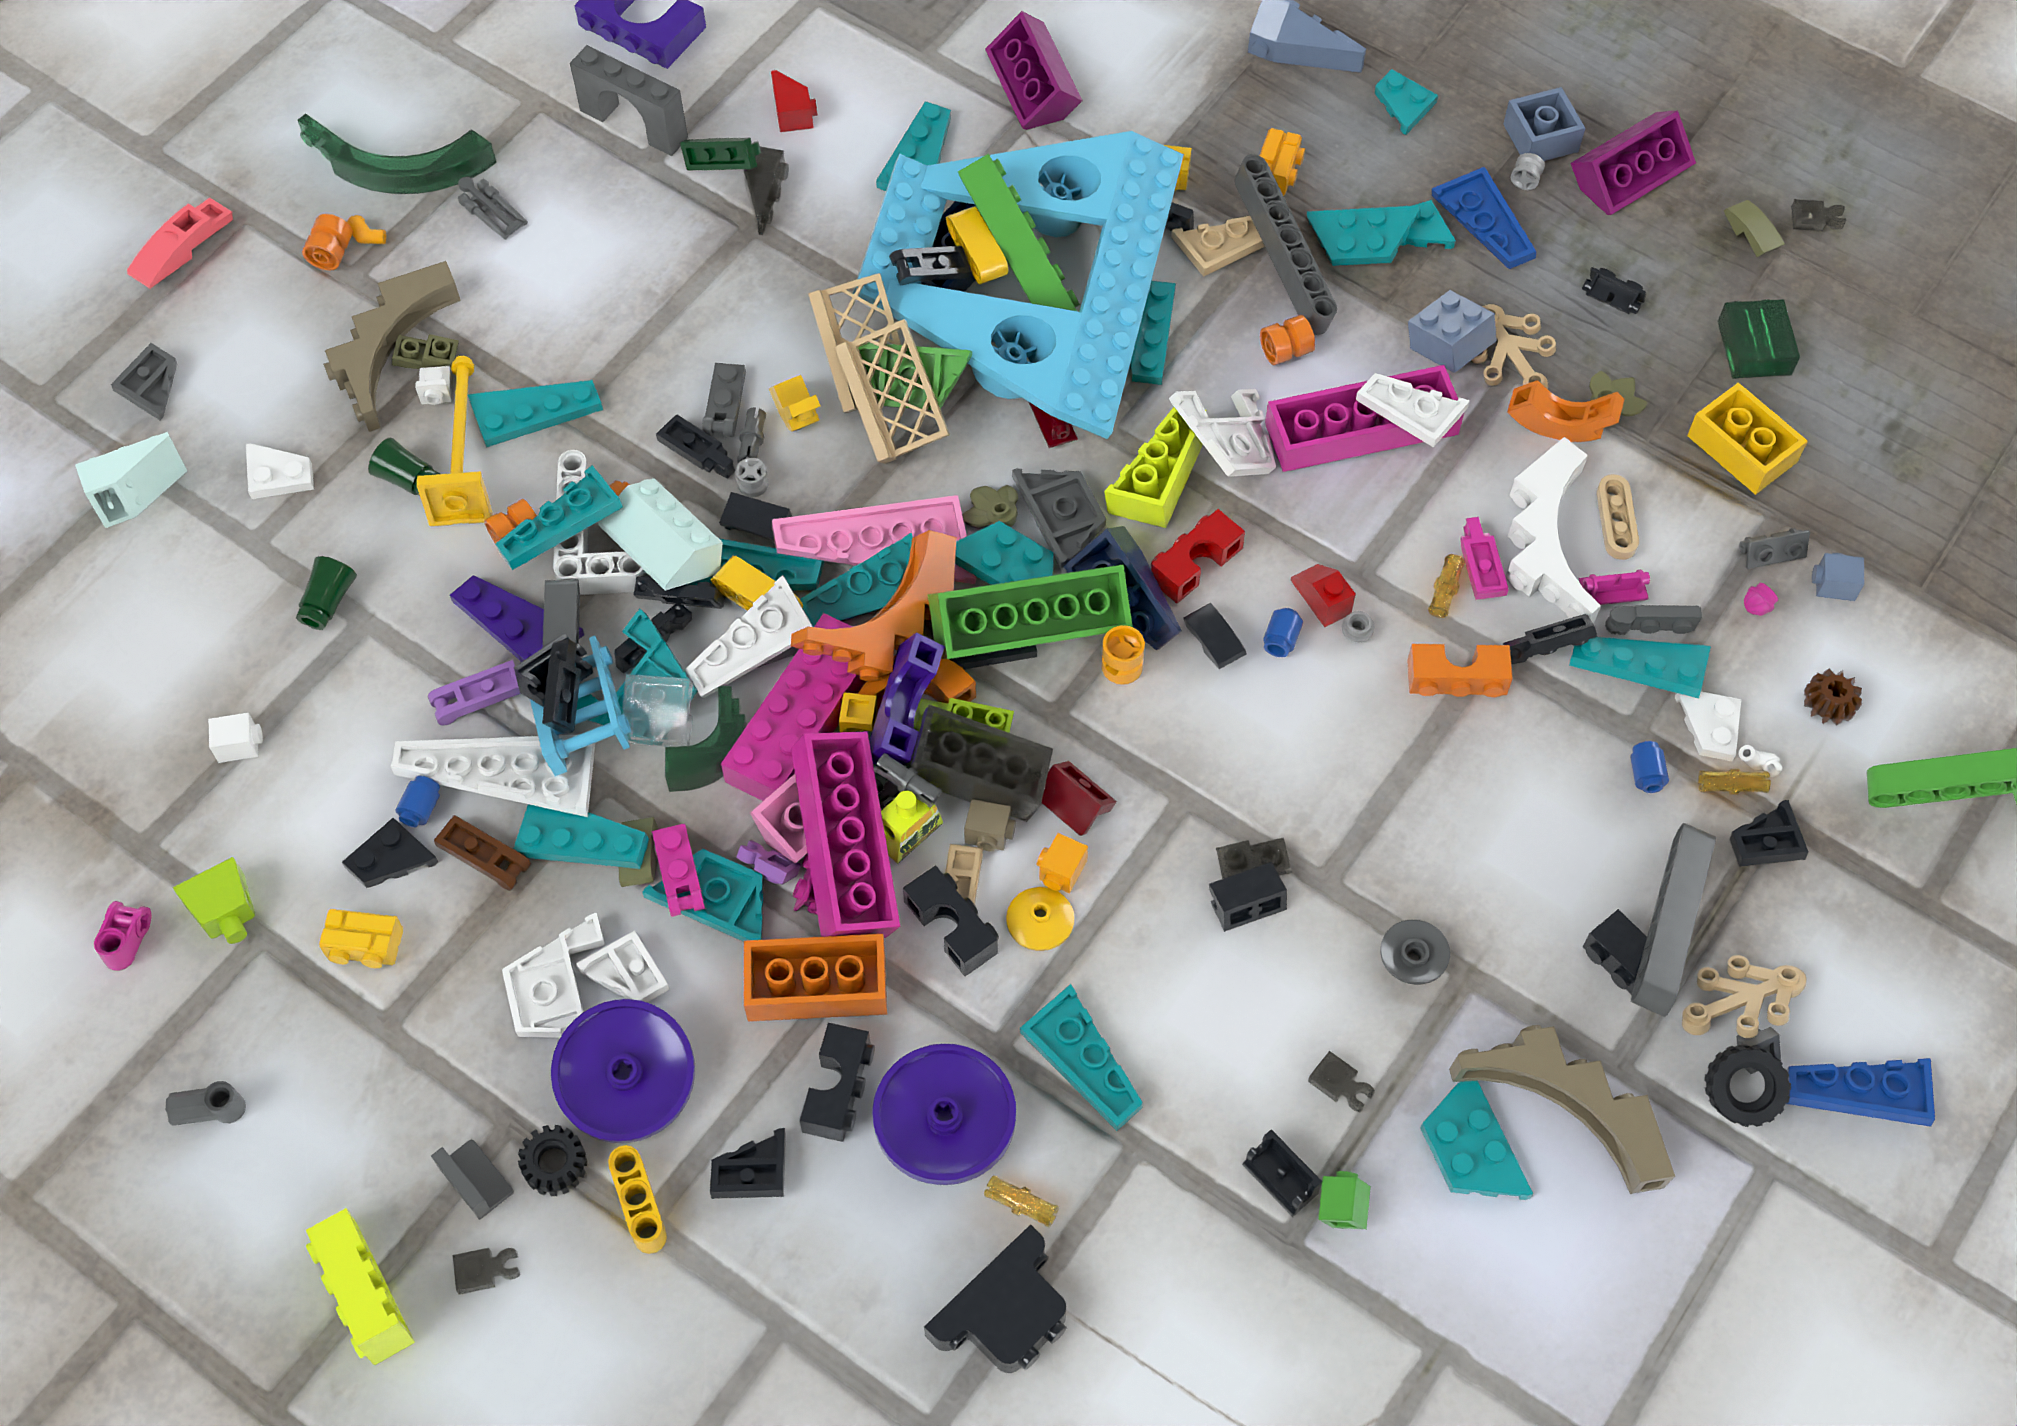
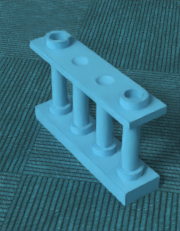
(555, 748)

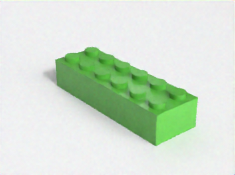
(1029, 611)

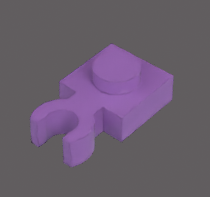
(771, 864)

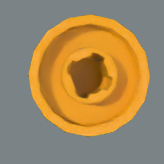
(1122, 654)

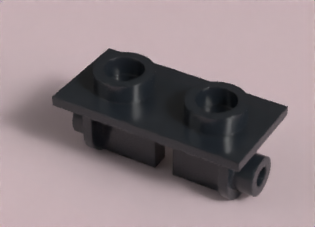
(1605, 283)

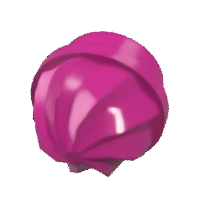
(1760, 599)

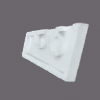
(1415, 411)

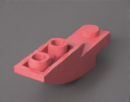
(175, 239)

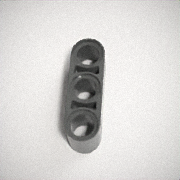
(561, 610)

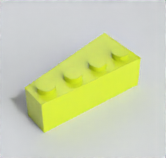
(1158, 474)
(358, 1287)

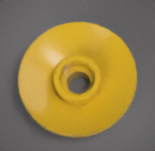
(1040, 932)

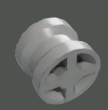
(1527, 171)
(753, 469)

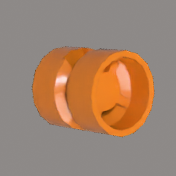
(327, 242)
(1292, 338)
(501, 524)

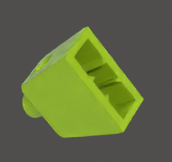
(219, 900)

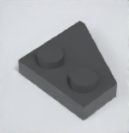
(148, 380)

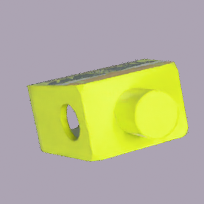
(909, 822)

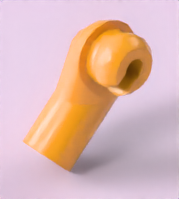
(364, 234)

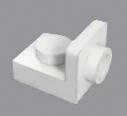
(435, 385)

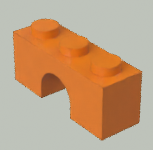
(1433, 674)

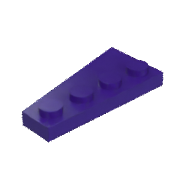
(503, 615)

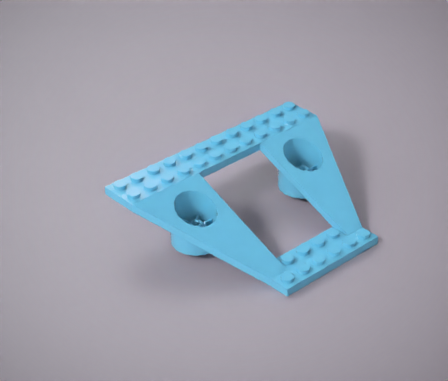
(1073, 356)

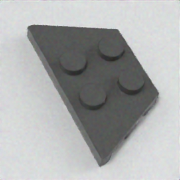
(1062, 510)

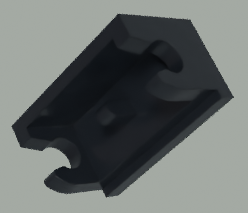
(751, 515)
(533, 671)
(1248, 896)
(1282, 1173)

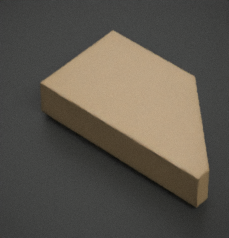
(965, 868)

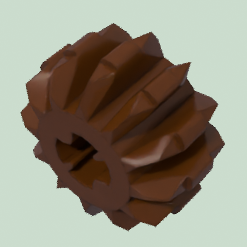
(1832, 697)

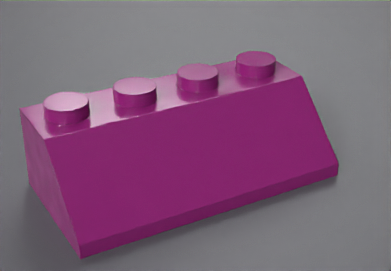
(1033, 72)
(1634, 161)

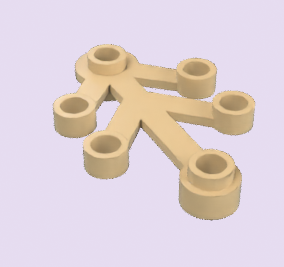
(1509, 346)
(1784, 981)

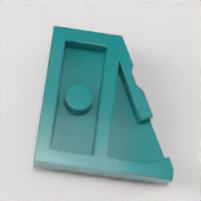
(1404, 99)
(1429, 228)

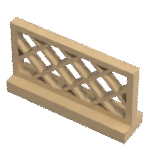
(830, 329)
(866, 399)

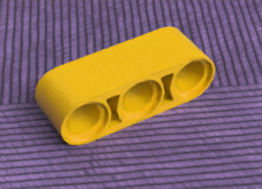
(979, 245)
(742, 582)
(632, 1183)

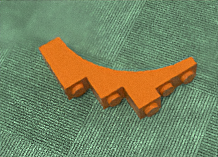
(872, 644)

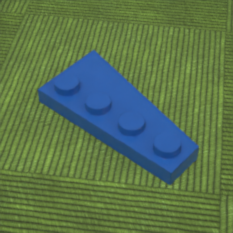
(1486, 215)
(1877, 1091)

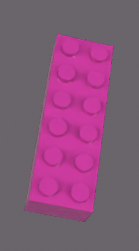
(1336, 426)
(800, 703)
(845, 834)

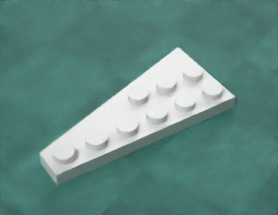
(502, 769)

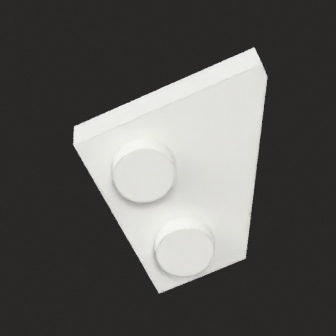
(276, 472)
(625, 969)

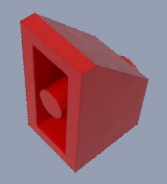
(792, 103)
(1325, 593)

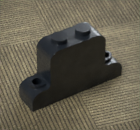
(1005, 1308)

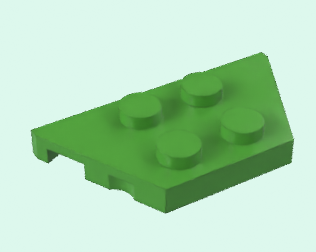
(941, 366)

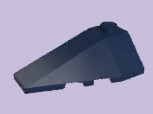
(1147, 603)

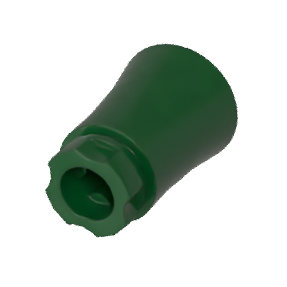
(398, 465)
(324, 591)

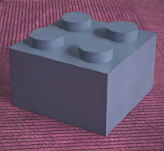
(1544, 124)
(1452, 331)

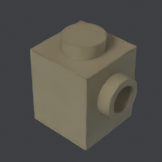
(988, 825)

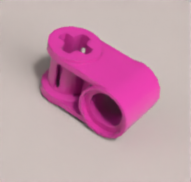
(121, 928)

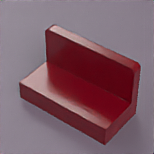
(1075, 797)

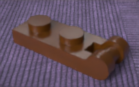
(481, 852)

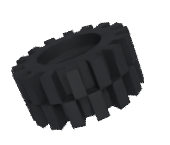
(562, 1178)

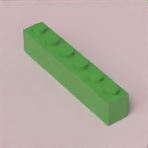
(1015, 235)

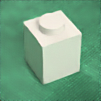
(234, 737)

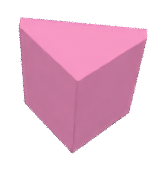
(781, 821)

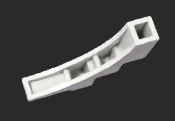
(1535, 531)

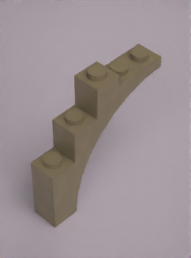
(402, 305)
(1580, 1087)

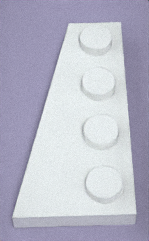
(750, 640)

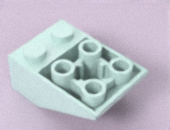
(130, 478)

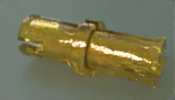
(1446, 586)
(1734, 781)
(1021, 1201)

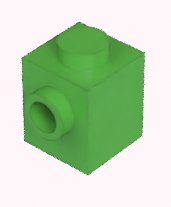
(1344, 1201)

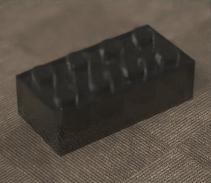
(980, 762)

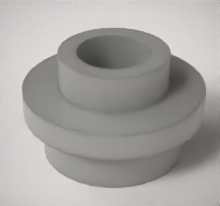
(1359, 619)

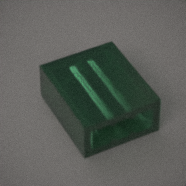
(1758, 338)

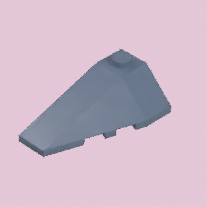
(1293, 37)

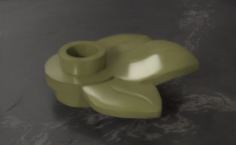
(1602, 385)
(992, 506)

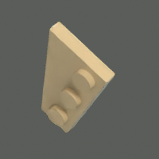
(1218, 245)

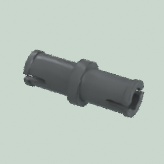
(752, 435)
(907, 780)

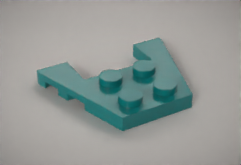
(657, 661)

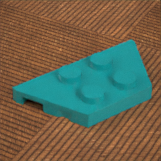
(1362, 233)
(1003, 555)
(729, 894)
(1473, 1146)

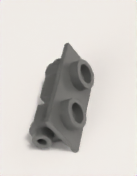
(1775, 549)

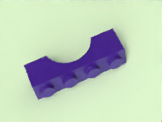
(912, 672)

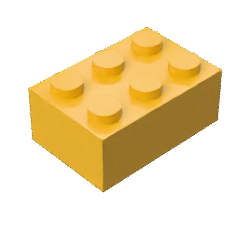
(1747, 438)

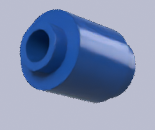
(1282, 632)
(1649, 767)
(418, 801)

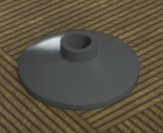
(1416, 938)

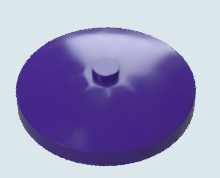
(623, 1071)
(944, 1114)

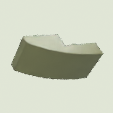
(1758, 229)
(420, 353)
(646, 874)

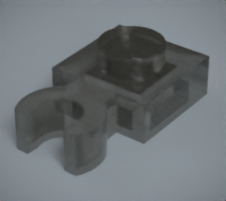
(1813, 216)
(1337, 1078)
(478, 1269)

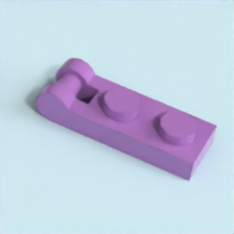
(474, 692)

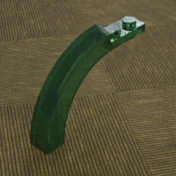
(401, 174)

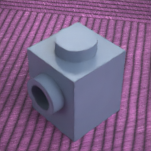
(1839, 576)

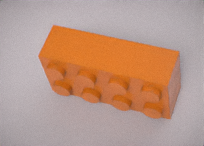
(815, 977)

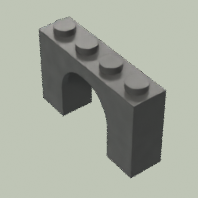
(600, 80)

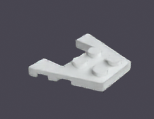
(1232, 441)
(544, 984)

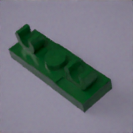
(720, 153)

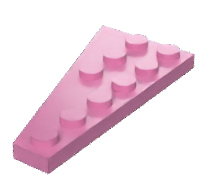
(862, 532)

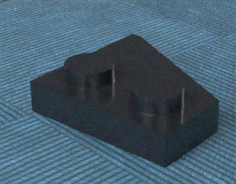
(1769, 838)
(388, 855)
(751, 1170)

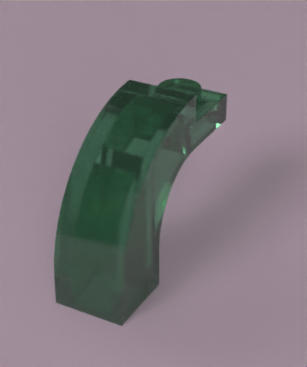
(700, 763)

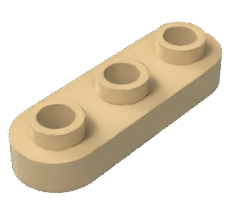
(1621, 508)

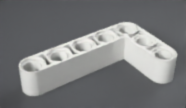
(577, 560)

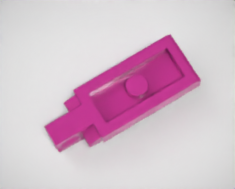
(1482, 561)

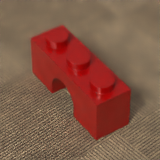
(1212, 537)

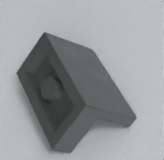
(473, 1177)

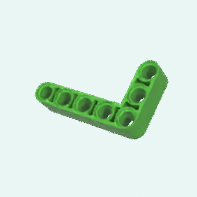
(1943, 779)

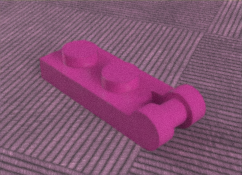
(678, 869)

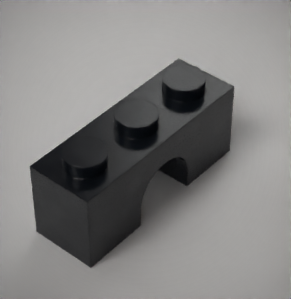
(935, 897)
(830, 1111)

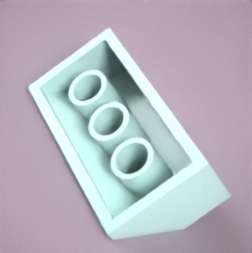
(663, 536)

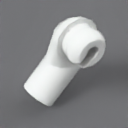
(1760, 760)

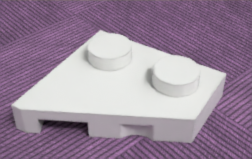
(1713, 723)

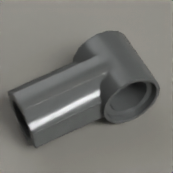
(203, 1105)

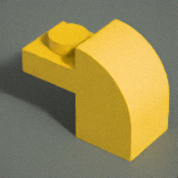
(795, 403)

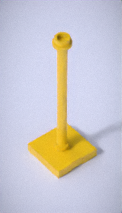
(457, 495)

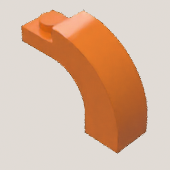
(1558, 418)
(948, 683)

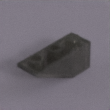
(764, 184)

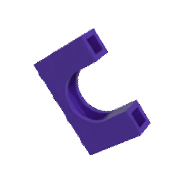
(657, 40)

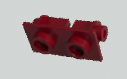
(1053, 429)

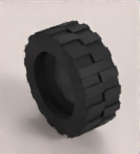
(1767, 1105)

